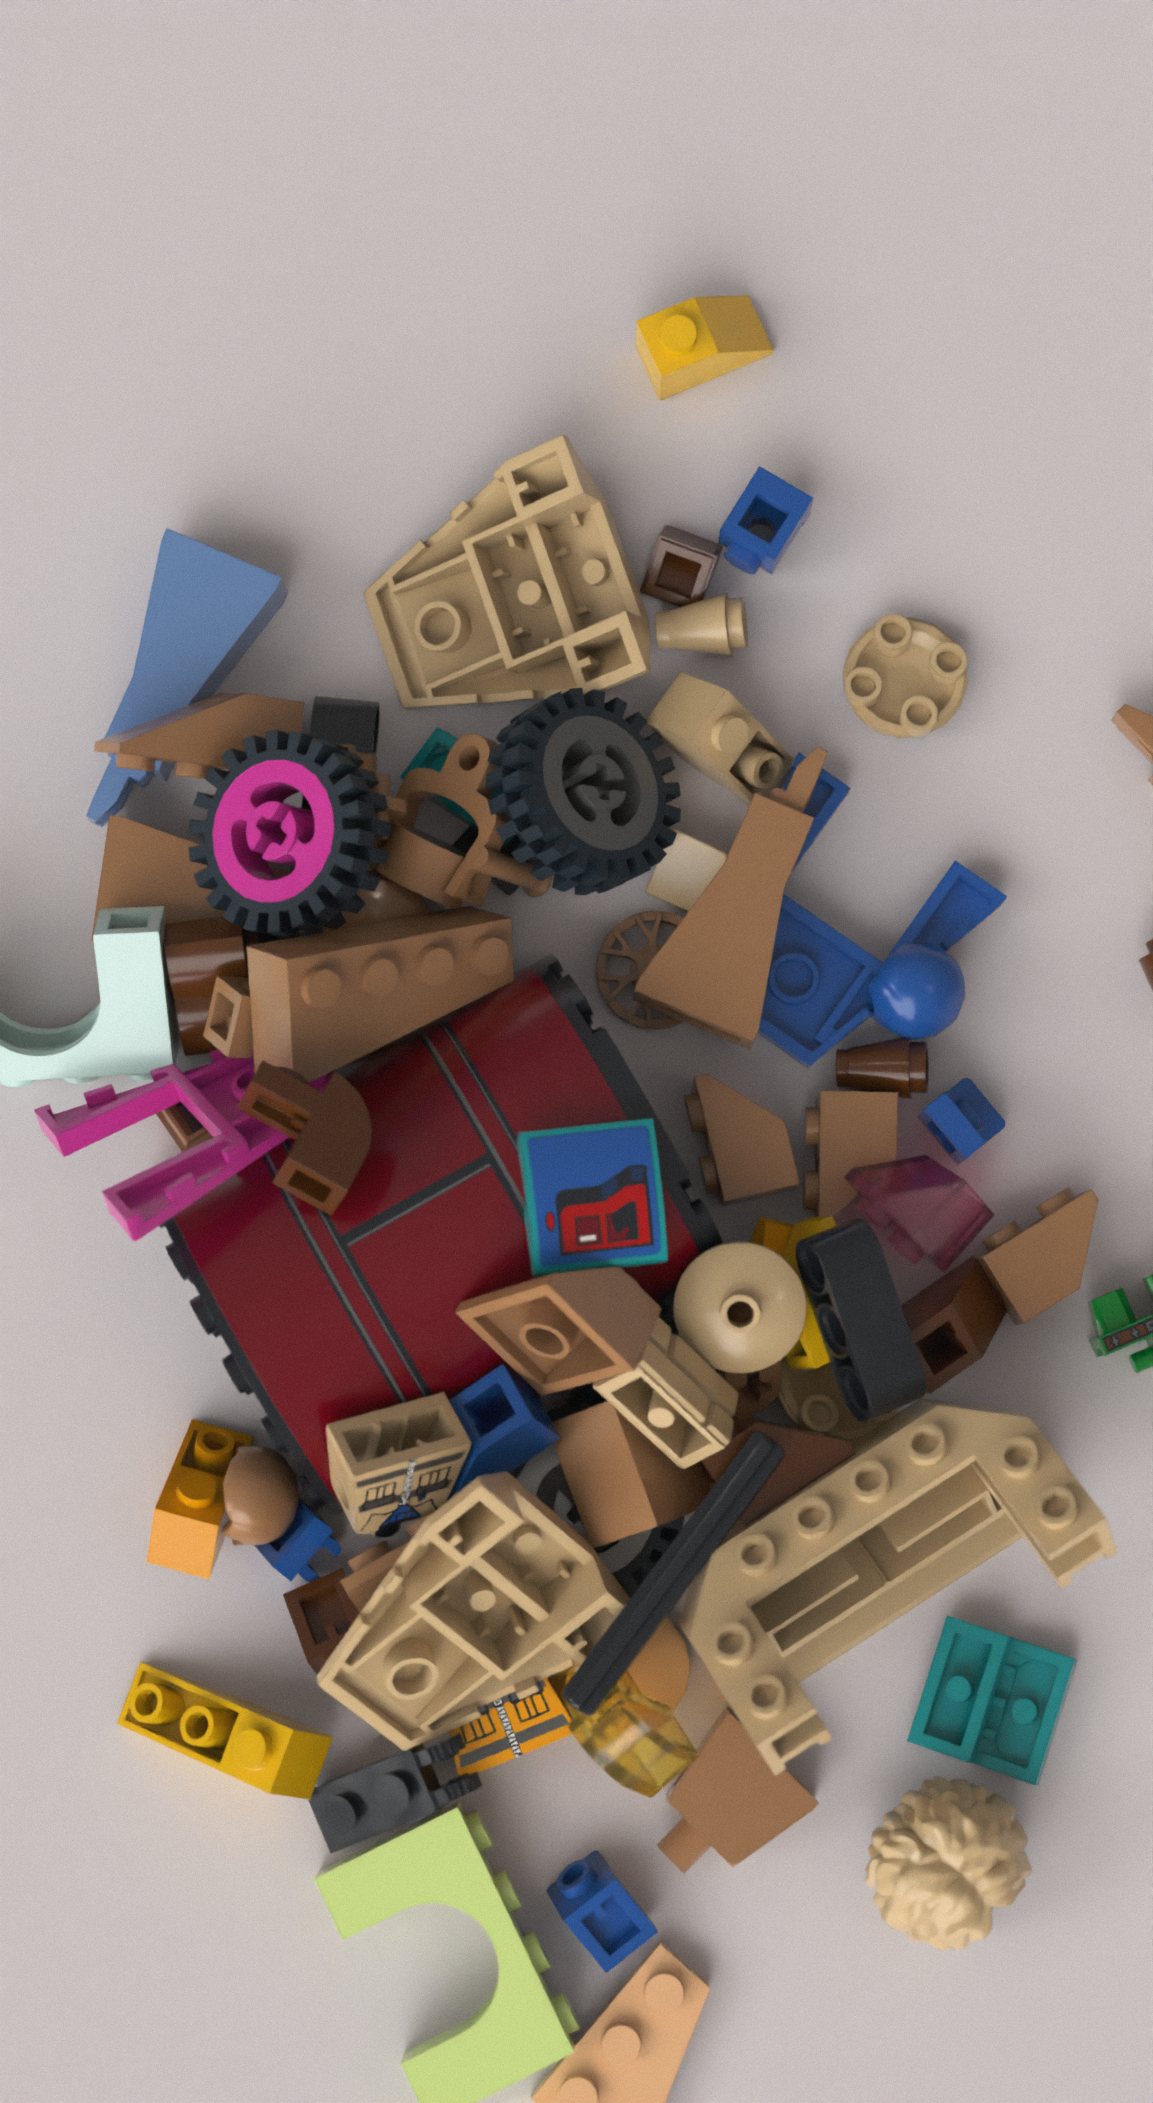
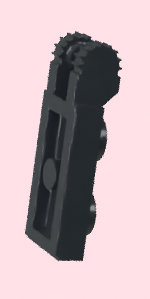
(388, 1793)

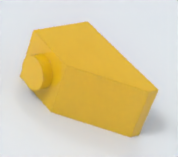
(699, 341)

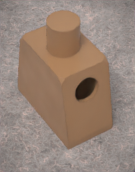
(731, 1799)

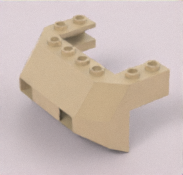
(869, 1544)

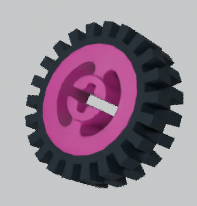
(253, 825)

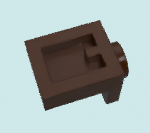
(321, 1616)

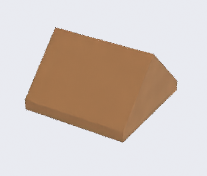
(621, 1477)

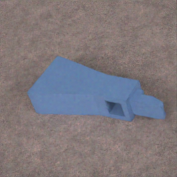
(195, 631)

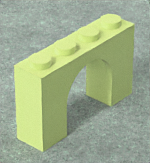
(446, 1864)

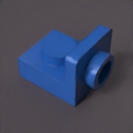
(962, 1120)
(600, 1910)

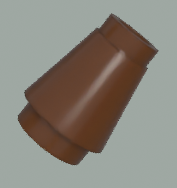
(885, 1067)

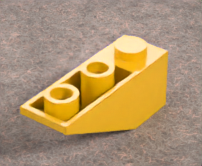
(226, 1732)

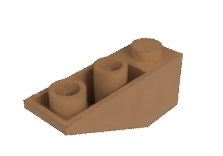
(202, 733)

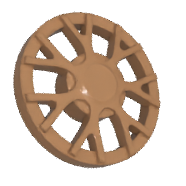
(639, 963)

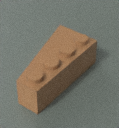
(365, 985)

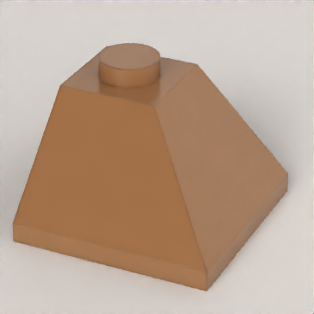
(566, 1326)

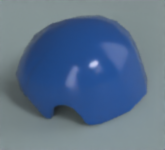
(917, 991)

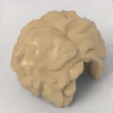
(947, 1862)

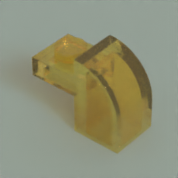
(631, 1736)

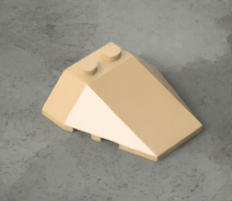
(515, 593)
(473, 1612)

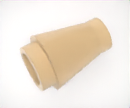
(704, 626)

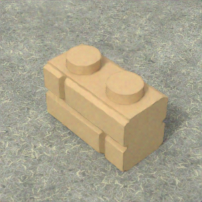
(674, 1399)

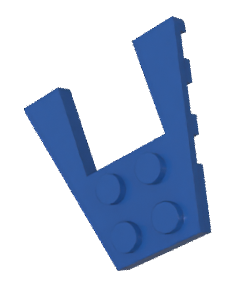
(822, 977)

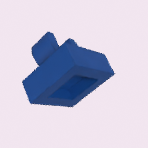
(299, 1543)

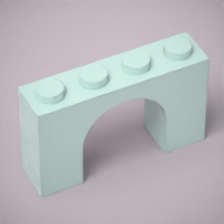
(129, 1027)

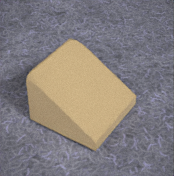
(685, 871)

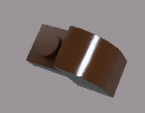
(328, 1129)

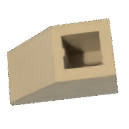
(719, 737)

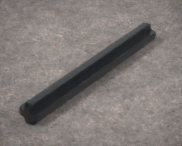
(673, 1573)

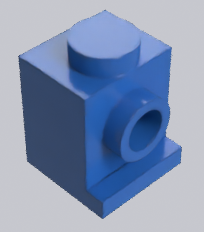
(766, 502)

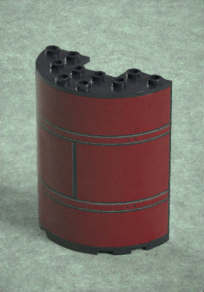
(364, 1301)

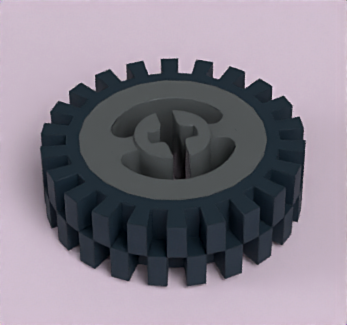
(578, 834)

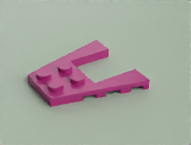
(174, 1184)

